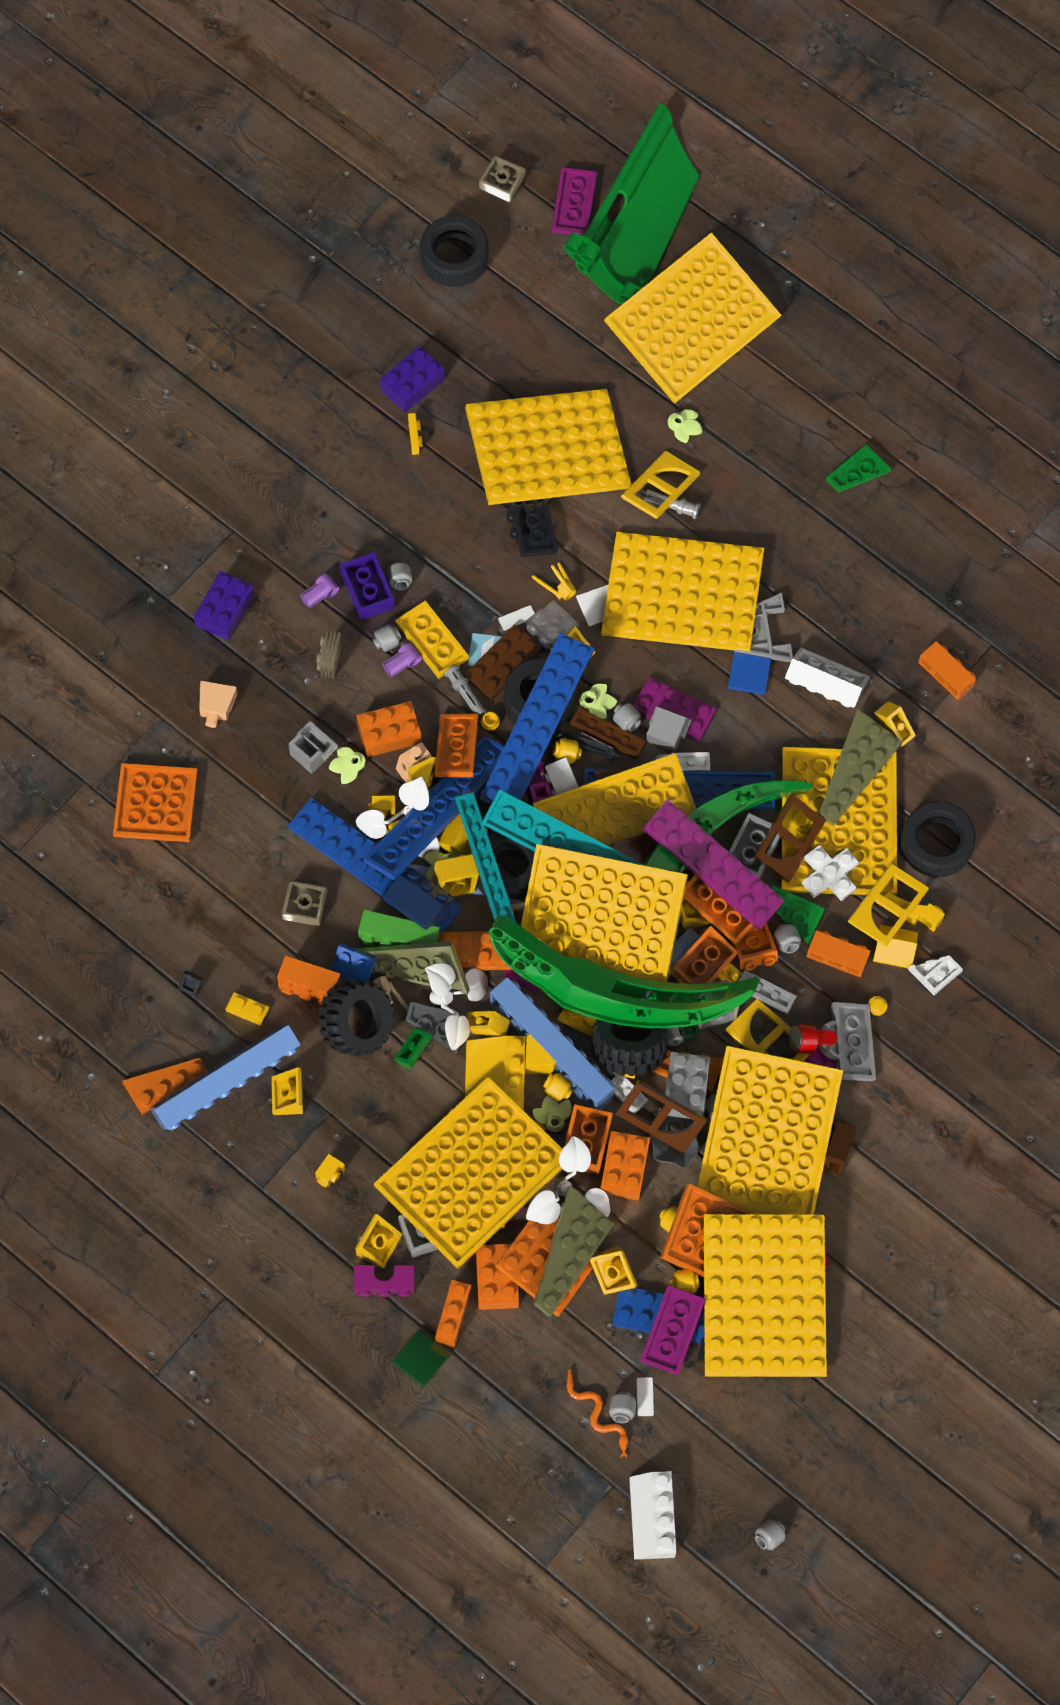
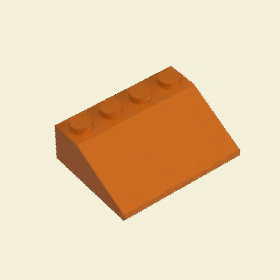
(716, 910)

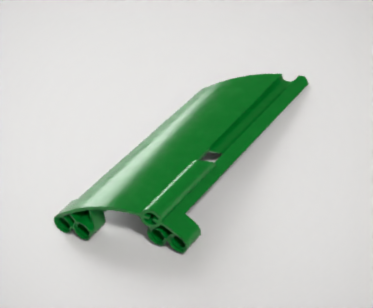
(656, 189)

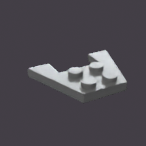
(761, 639)

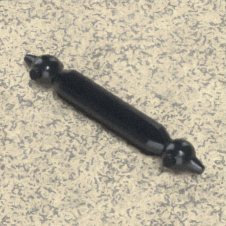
(588, 745)

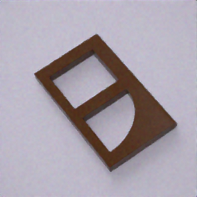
(787, 867)
(677, 1139)

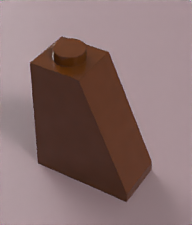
(839, 1147)

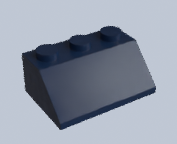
(419, 899)

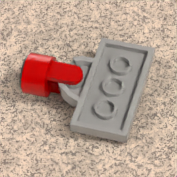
(842, 1039)

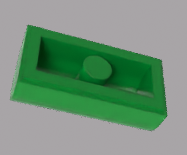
(413, 1048)

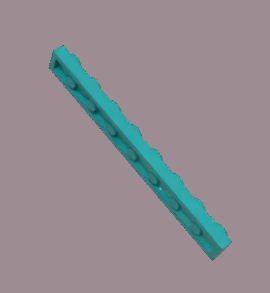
(484, 856)

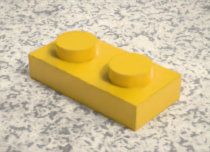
(414, 426)
(247, 1009)
(577, 1021)

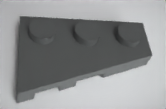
(431, 1021)

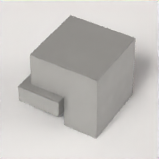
(667, 729)
(311, 747)

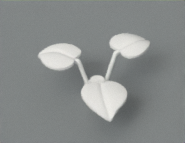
(412, 794)
(440, 979)
(572, 1158)

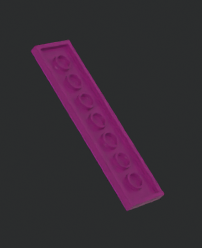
(713, 864)

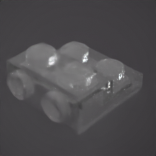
(549, 623)

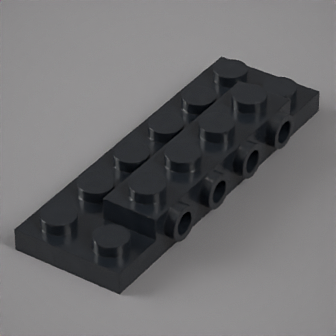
(532, 527)

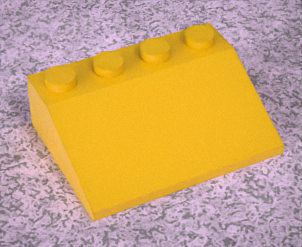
(501, 1061)

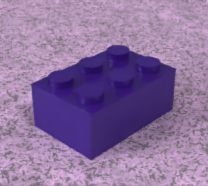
(412, 379)
(367, 586)
(224, 605)

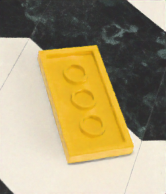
(431, 639)

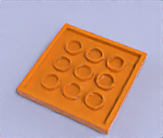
(155, 802)
(686, 1236)
(527, 1256)

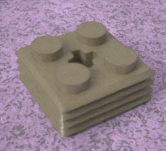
(493, 181)
(329, 654)
(296, 894)

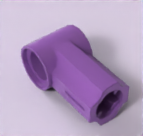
(323, 588)
(406, 657)

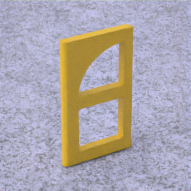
(663, 463)
(862, 916)
(740, 1030)

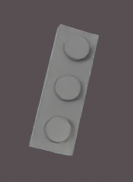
(771, 994)

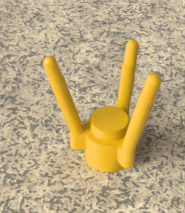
(565, 588)

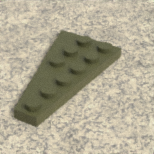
(861, 759)
(412, 959)
(572, 1246)

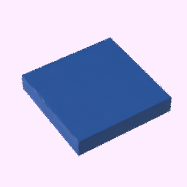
(749, 673)

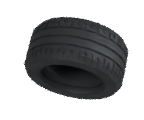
(454, 273)
(932, 864)

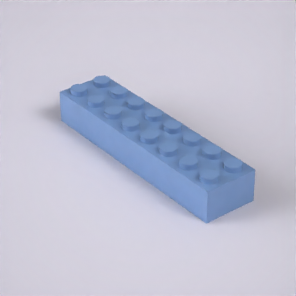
(570, 1062)
(225, 1076)

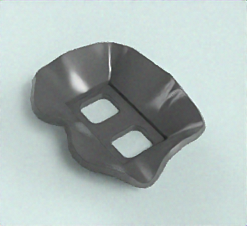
(660, 1152)

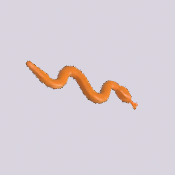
(623, 1439)

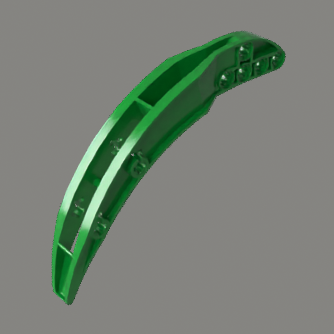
(724, 808)
(611, 994)

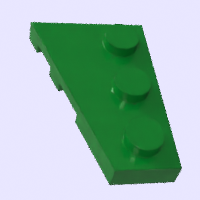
(858, 469)
(799, 913)

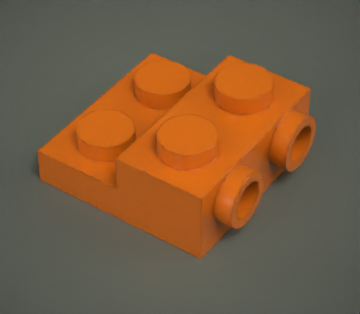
(756, 949)

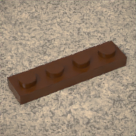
(607, 733)

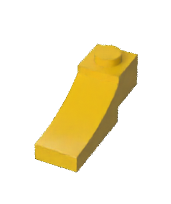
(928, 915)

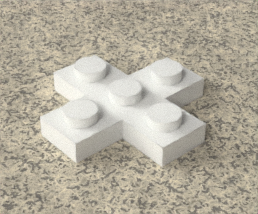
(830, 873)

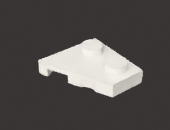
(936, 973)

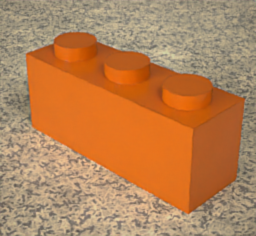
(947, 670)
(838, 953)
(453, 1313)

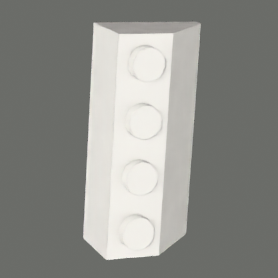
(826, 677)
(653, 1515)

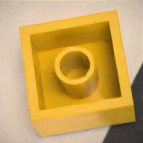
(456, 875)

